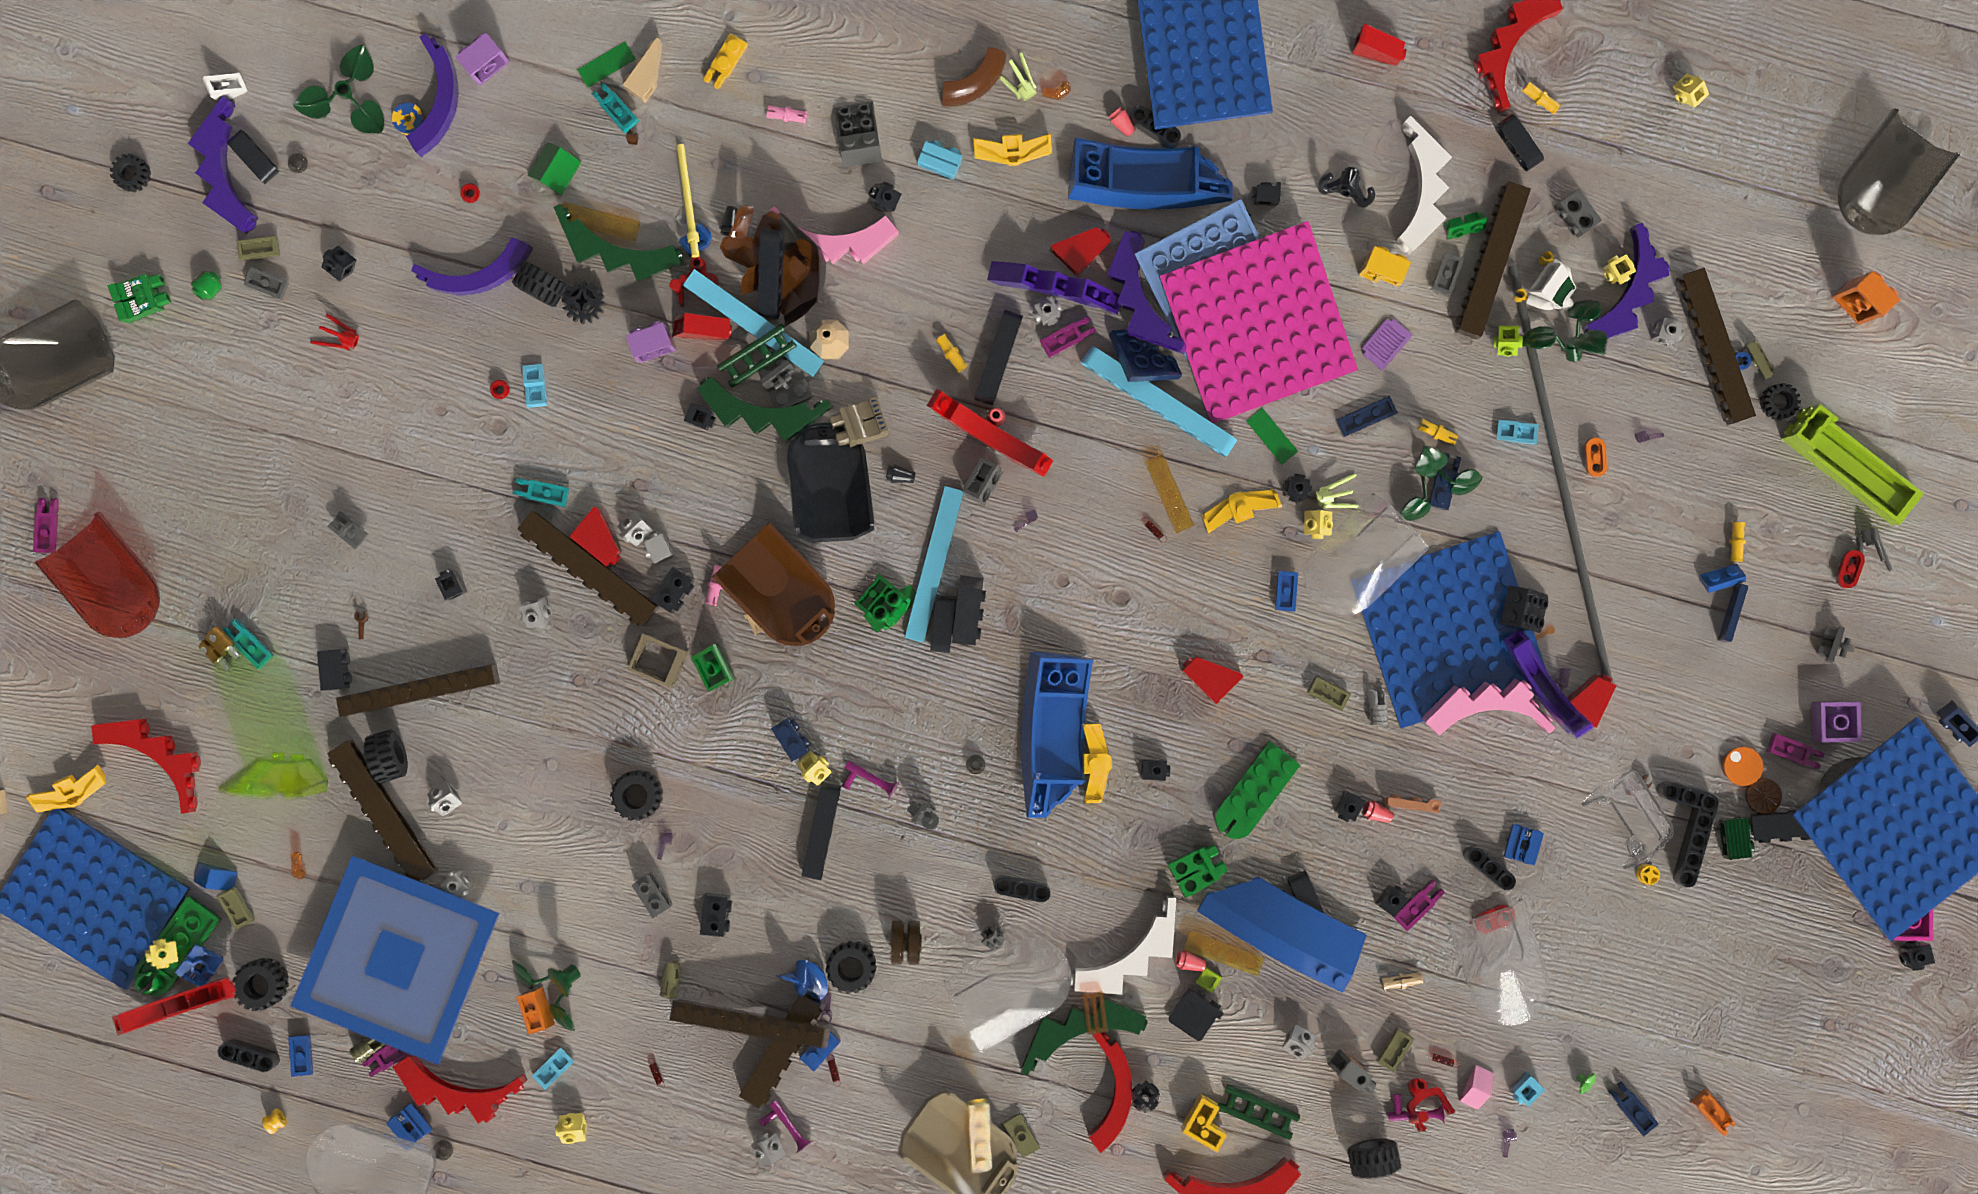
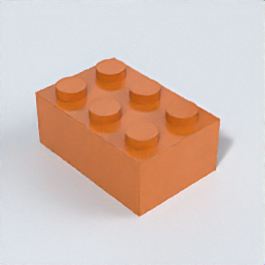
(1866, 297)

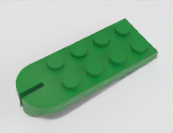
(1255, 791)
(189, 926)

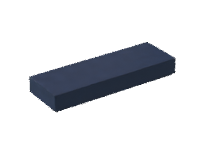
(1366, 416)
(1733, 613)

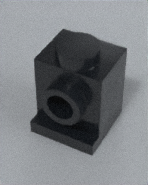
(1266, 194)
(693, 414)
(443, 584)
(1148, 766)

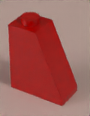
(1379, 46)
(1081, 249)
(701, 327)
(597, 538)
(1211, 678)
(1593, 697)

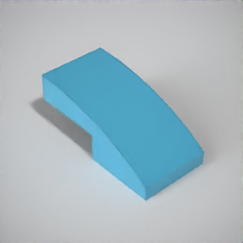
(534, 385)
(1517, 432)
(552, 1068)

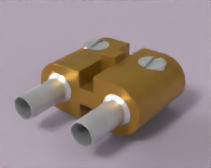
(217, 646)

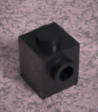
(1349, 806)
(1392, 900)

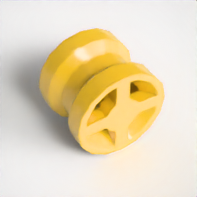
(1652, 874)
(274, 1121)

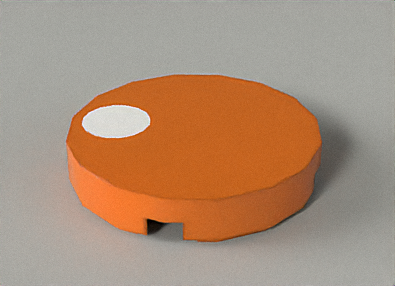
(1742, 766)

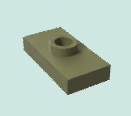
(258, 248)
(1760, 359)
(1328, 693)
(235, 907)
(1395, 1049)
(1021, 1135)

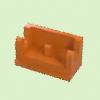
(535, 1010)
(1713, 1112)

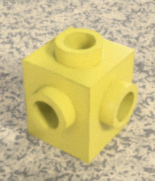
(1690, 90)
(1618, 269)
(1318, 523)
(814, 768)
(169, 955)
(571, 1128)

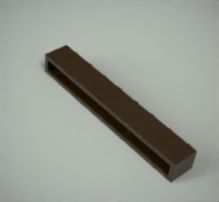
(1492, 260)
(1715, 346)
(588, 568)
(418, 690)
(382, 811)
(750, 1023)

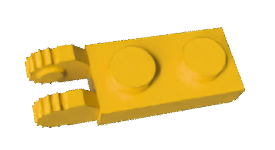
(726, 60)

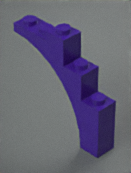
(1637, 293)

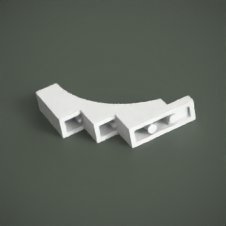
(1428, 159)
(1154, 943)

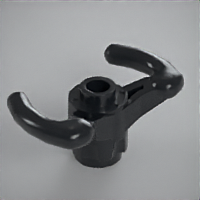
(1347, 186)

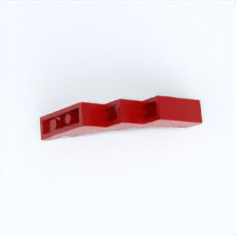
(989, 434)
(1274, 1181)

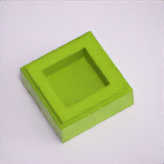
(1208, 979)

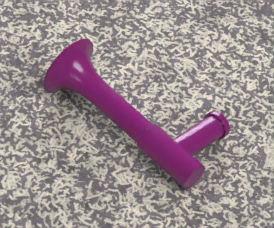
(857, 770)
(779, 1111)
(1399, 1115)

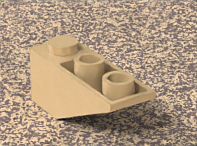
(644, 77)

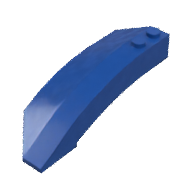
(1144, 177)
(1053, 729)
(1287, 930)

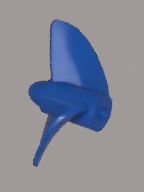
(808, 978)

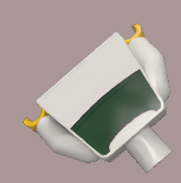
(1552, 287)

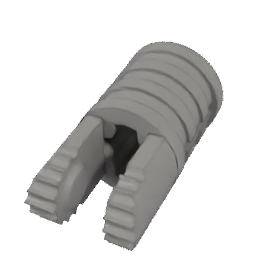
(1378, 707)

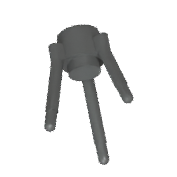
(1872, 537)

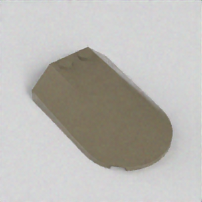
(939, 1148)

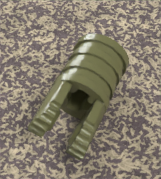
(670, 980)
(365, 1049)

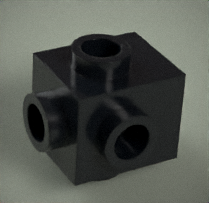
(883, 197)
(338, 263)
(1292, 493)
(1916, 955)
(1145, 1090)

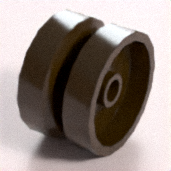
(905, 942)

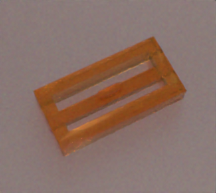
(1092, 995)

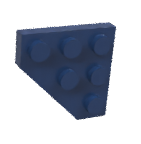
(1142, 360)

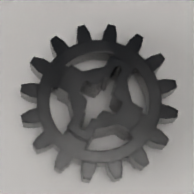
(583, 294)

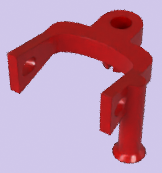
(677, 284)
(1420, 1094)

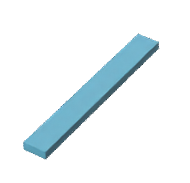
(749, 320)
(934, 564)

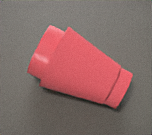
(1122, 121)
(999, 421)
(1377, 812)
(1189, 961)

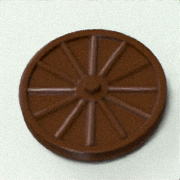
(1763, 796)

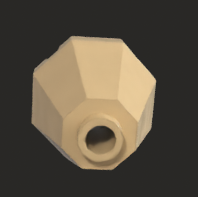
(834, 345)

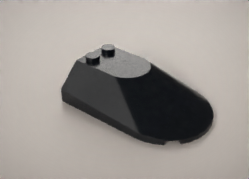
(828, 486)

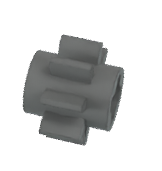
(993, 936)

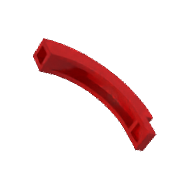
(1117, 1114)

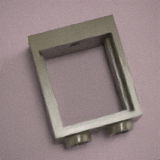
(676, 667)

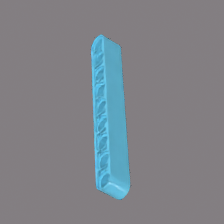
(1160, 402)

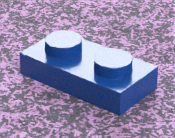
(1722, 578)
(1286, 591)
(300, 1055)
(815, 1056)

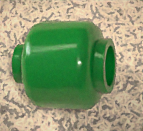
(206, 285)

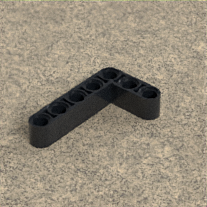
(1692, 829)

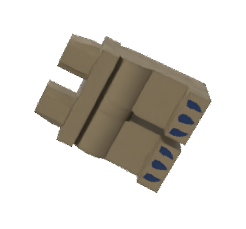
(860, 423)

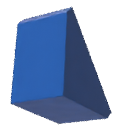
(214, 877)

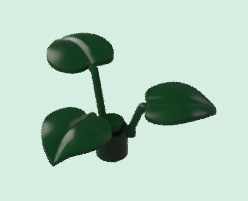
(368, 116)
(1591, 341)
(1428, 465)
(563, 982)

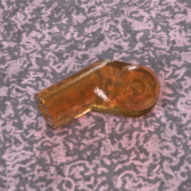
(1059, 92)
(296, 868)

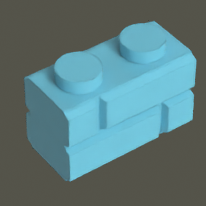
(939, 159)

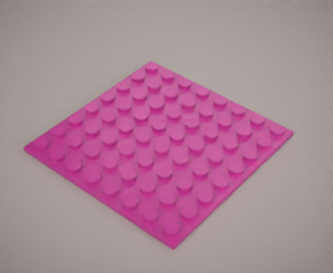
(1259, 322)

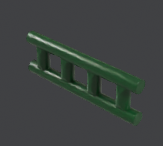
(758, 343)
(1269, 1106)

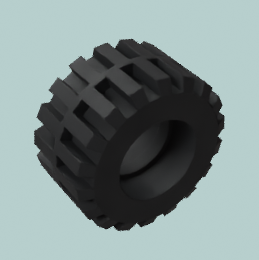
(539, 284)
(385, 756)
(620, 800)
(276, 984)
(851, 984)
(1374, 1158)

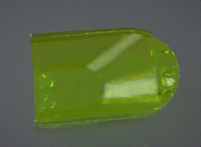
(276, 775)

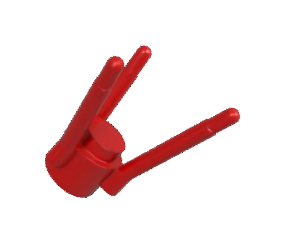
(347, 338)

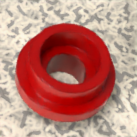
(470, 187)
(494, 386)

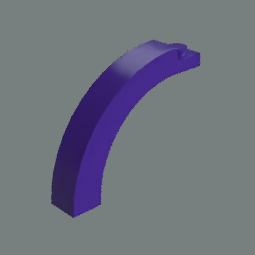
(445, 104)
(486, 279)
(1544, 687)

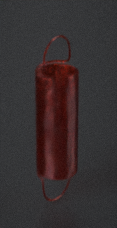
(1153, 529)
(1443, 1060)
(833, 1070)
(656, 1074)

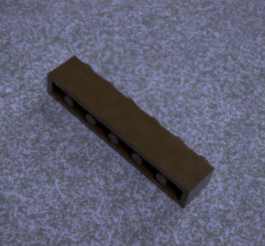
(777, 1055)

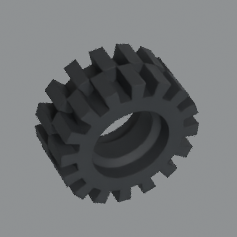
(120, 167)
(1768, 401)

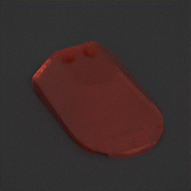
(104, 581)

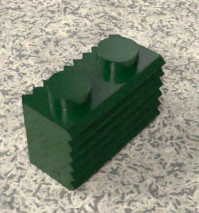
(1736, 838)

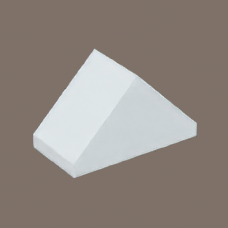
(225, 85)

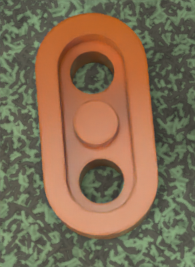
(1598, 457)

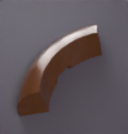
(976, 84)

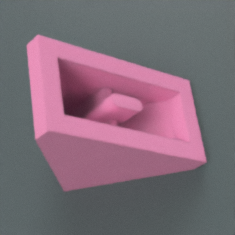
(1478, 1087)

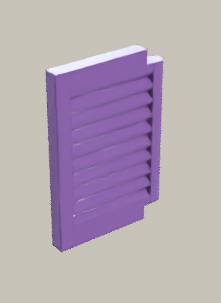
(1385, 343)

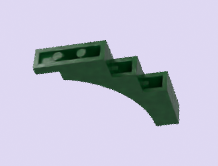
(588, 245)
(786, 421)
(1054, 1033)

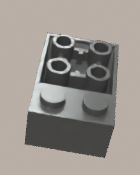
(858, 134)

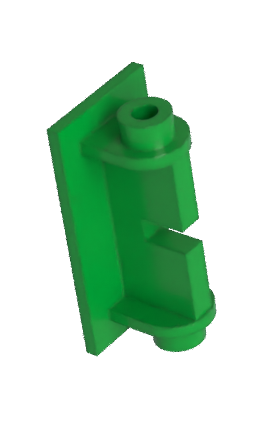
(1473, 223)

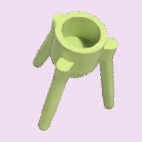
(1026, 88)
(1324, 496)

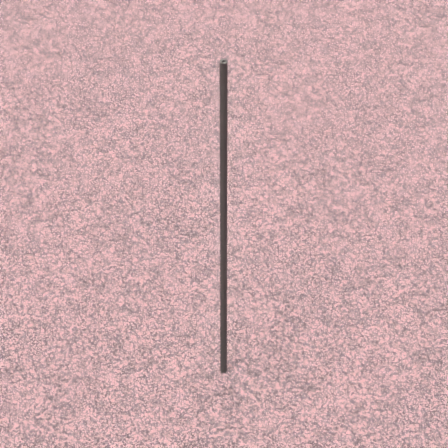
(1562, 480)

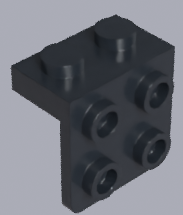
(1524, 608)
(1195, 1014)

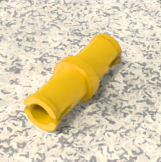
(1541, 97)
(951, 353)
(1437, 431)
(1737, 542)

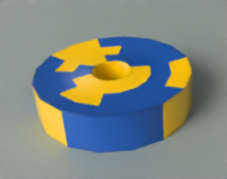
(402, 112)

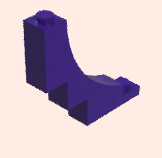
(211, 142)
(1054, 283)
(1145, 322)

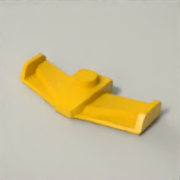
(1013, 149)
(1240, 507)
(1095, 763)
(68, 791)

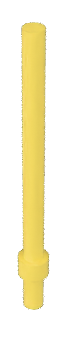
(692, 235)

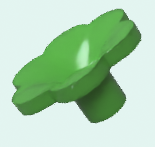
(1586, 1082)

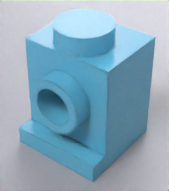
(1533, 1091)

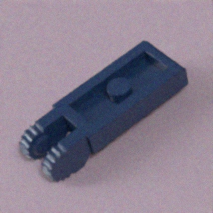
(1441, 493)
(1634, 1110)

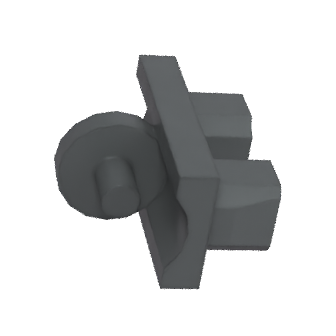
(778, 376)
(348, 530)
(1830, 652)
(924, 815)

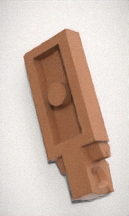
(1412, 804)

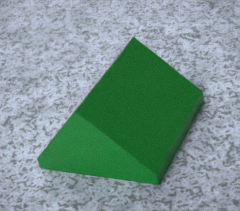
(554, 168)
(713, 667)

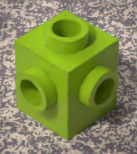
(1508, 341)

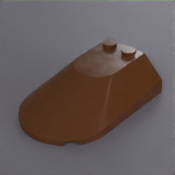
(778, 589)

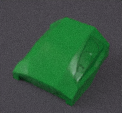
(883, 603)

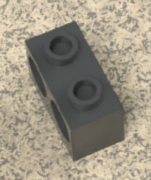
(1582, 210)
(982, 481)
(652, 895)

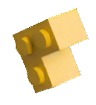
(1385, 266)
(1199, 1123)

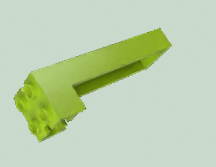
(1851, 464)

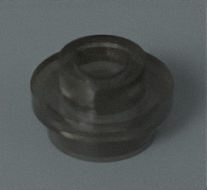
(292, 163)
(971, 769)
(443, 1156)

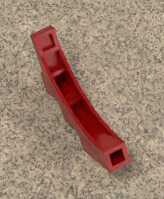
(1494, 63)
(160, 749)
(173, 1005)
(425, 1085)

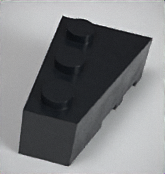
(968, 610)
(1777, 826)

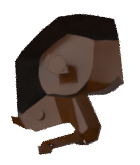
(802, 261)

